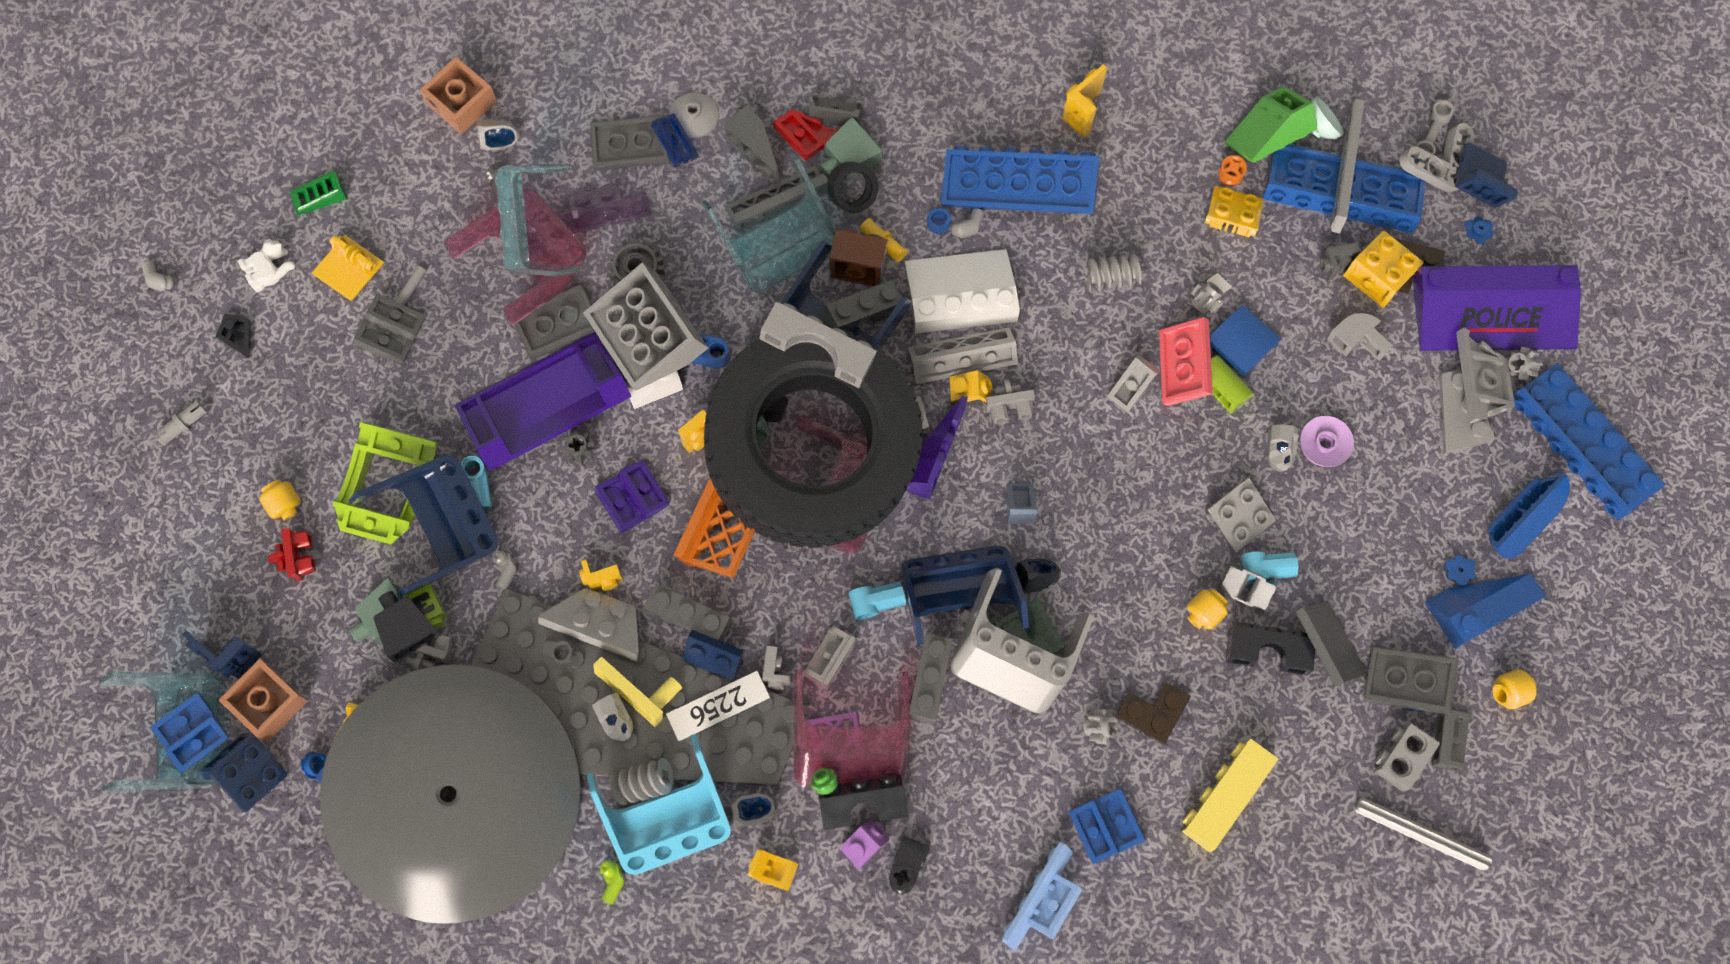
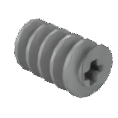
(1112, 271)
(641, 782)

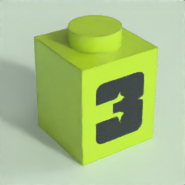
(429, 604)

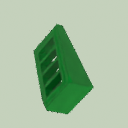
(329, 198)

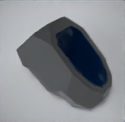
(753, 809)

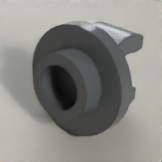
(490, 175)

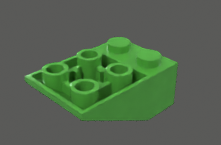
(1273, 124)

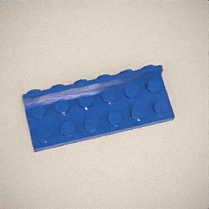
(1020, 180)
(1378, 192)
(1587, 442)

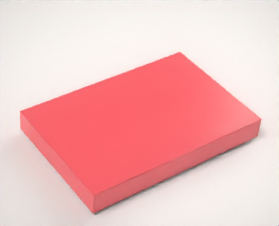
(1185, 361)

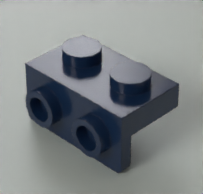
(713, 655)

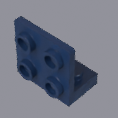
(1483, 177)
(234, 659)
(244, 771)

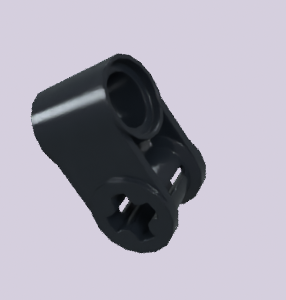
(908, 860)

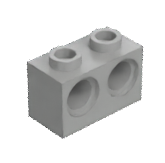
(1411, 761)

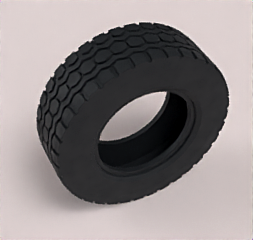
(798, 511)

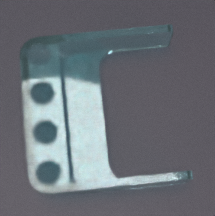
(513, 220)
(781, 243)
(169, 692)

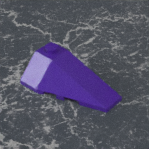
(935, 451)

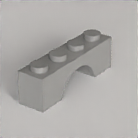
(788, 327)

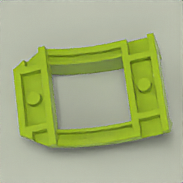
(387, 443)

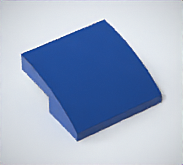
(1243, 340)
(190, 732)
(1107, 826)

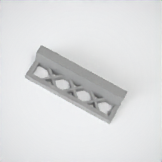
(963, 356)

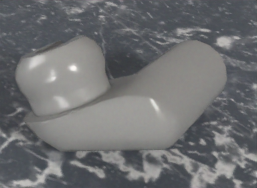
(154, 279)

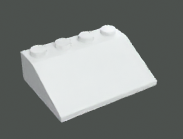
(962, 291)

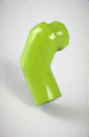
(614, 880)

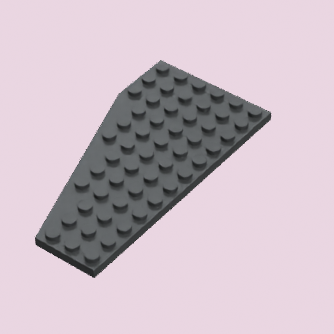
(740, 749)

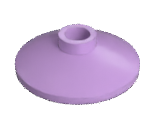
(1330, 430)

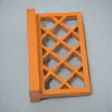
(698, 537)

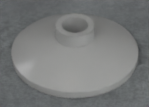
(698, 123)

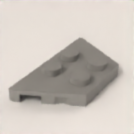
(1484, 378)
(597, 621)

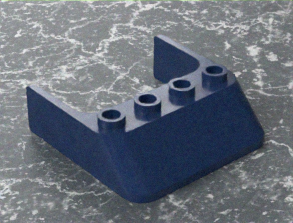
(806, 304)
(446, 513)
(955, 580)

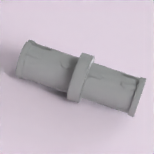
(180, 423)

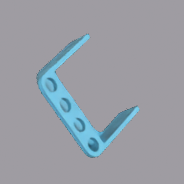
(667, 824)

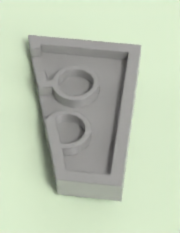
(1456, 429)

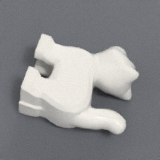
(263, 267)

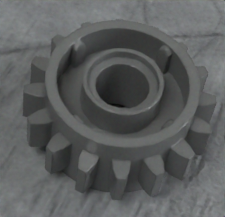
(631, 256)

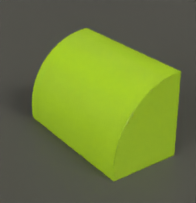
(1228, 386)

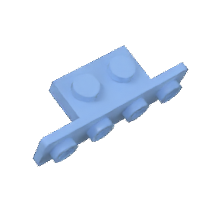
(1047, 902)

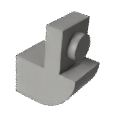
(1357, 330)

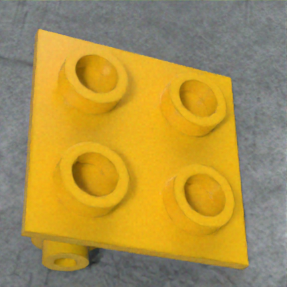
(1234, 209)
(347, 267)

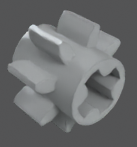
(1207, 297)
(1531, 361)
(1101, 726)

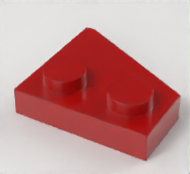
(803, 133)

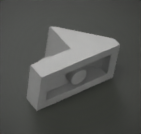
(1133, 383)

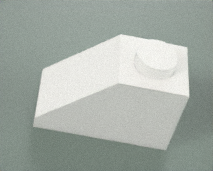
(661, 388)

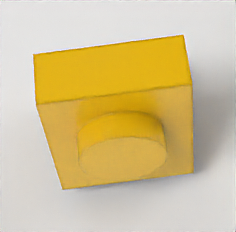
(972, 385)
(603, 579)
(772, 869)

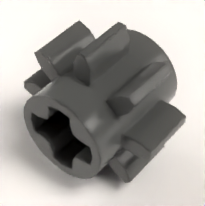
(584, 452)

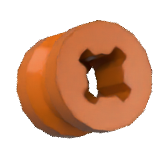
(1235, 165)

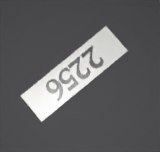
(717, 705)

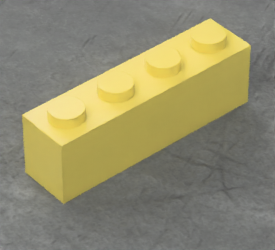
(1229, 795)

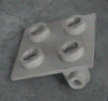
(1241, 514)

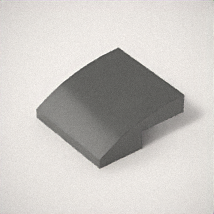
(389, 329)

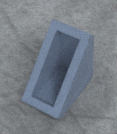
(1021, 503)

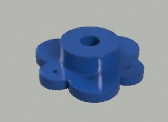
(1475, 233)
(1466, 567)

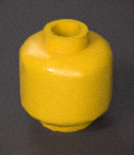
(280, 500)
(1207, 609)
(1514, 689)

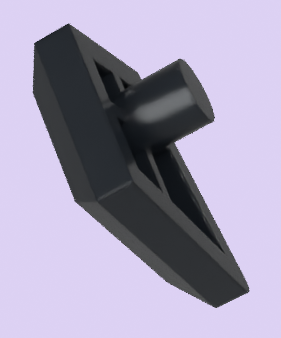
(236, 333)

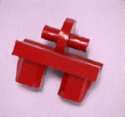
(295, 565)

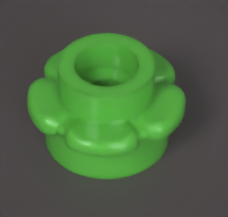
(824, 781)

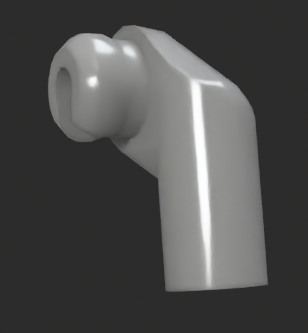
(969, 227)
(506, 567)

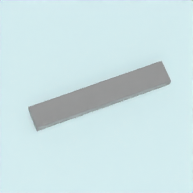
(1347, 166)

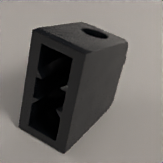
(402, 626)

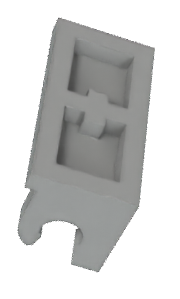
(830, 657)

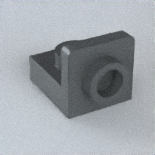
(1338, 257)

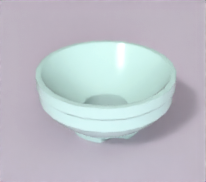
(1327, 123)

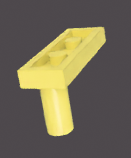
(648, 708)

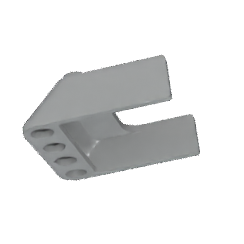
(1010, 664)

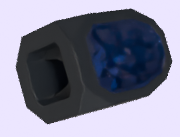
(1037, 574)

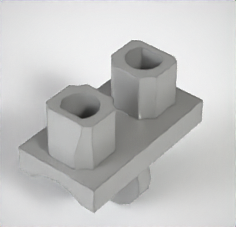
(1009, 398)
(439, 651)

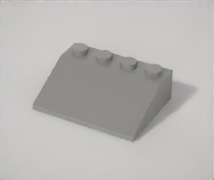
(644, 328)

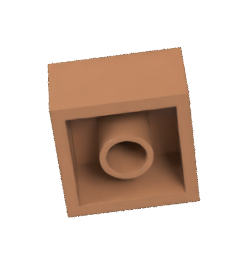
(458, 95)
(263, 700)

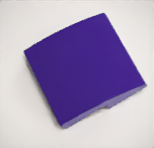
(631, 496)

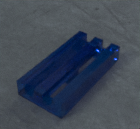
(671, 142)

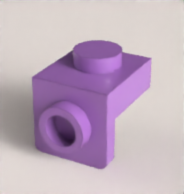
(864, 843)

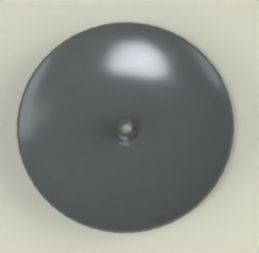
(511, 804)

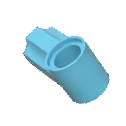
(479, 481)
(1270, 565)
(871, 601)

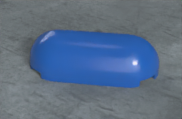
(1528, 515)

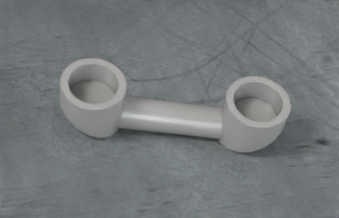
(1440, 116)

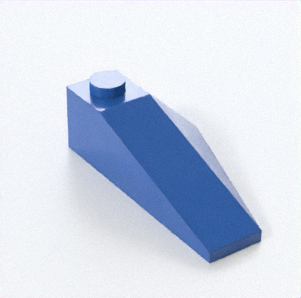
(1477, 607)

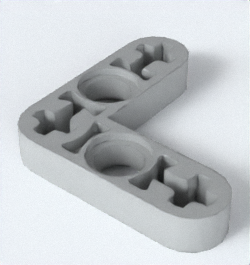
(1445, 168)

